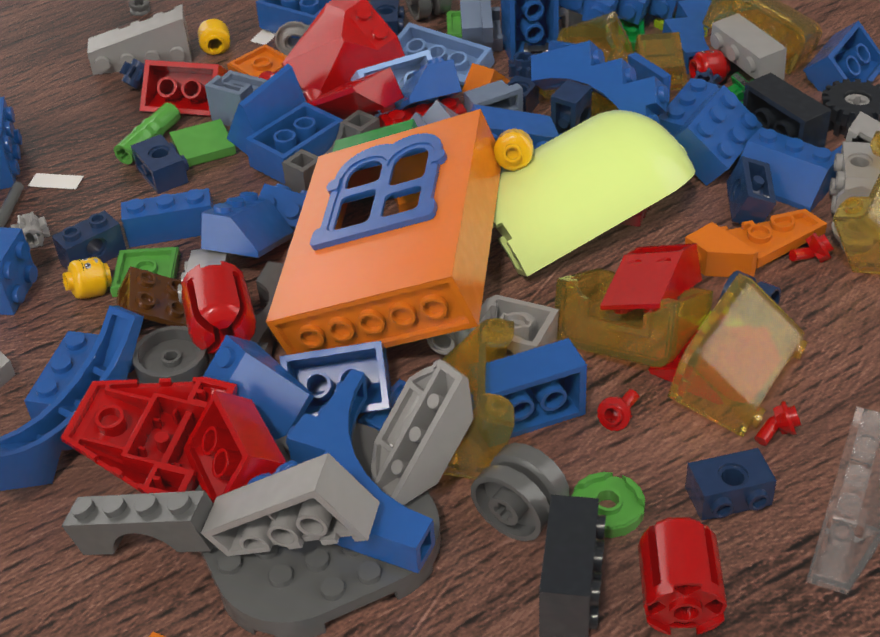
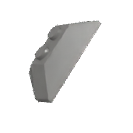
(422, 432)

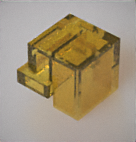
(666, 53)

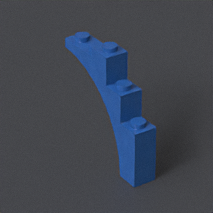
(628, 10)
(690, 27)
(610, 79)
(33, 450)
(398, 533)

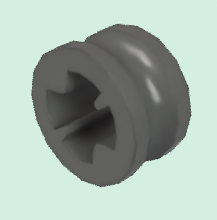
(139, 7)

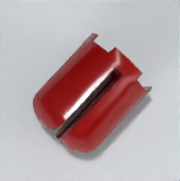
(217, 305)
(681, 576)

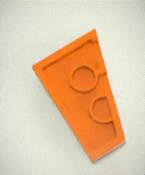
(779, 234)

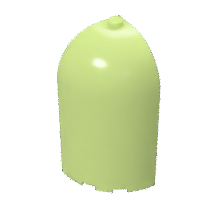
(586, 186)

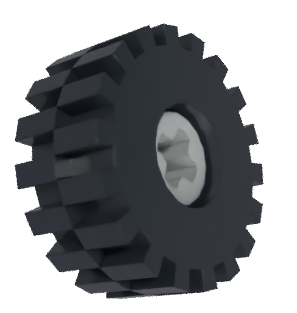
(848, 100)

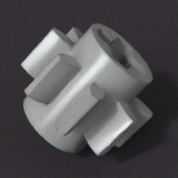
(33, 228)

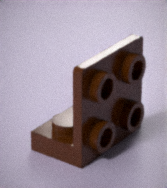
(152, 297)

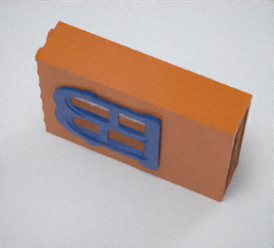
(399, 272)

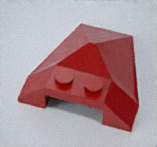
(340, 42)
(142, 429)

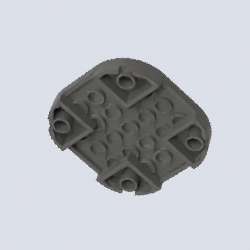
(307, 586)

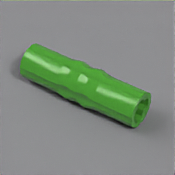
(154, 125)

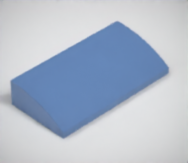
(463, 52)

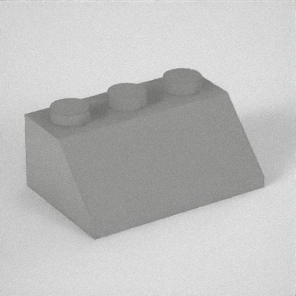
(748, 46)

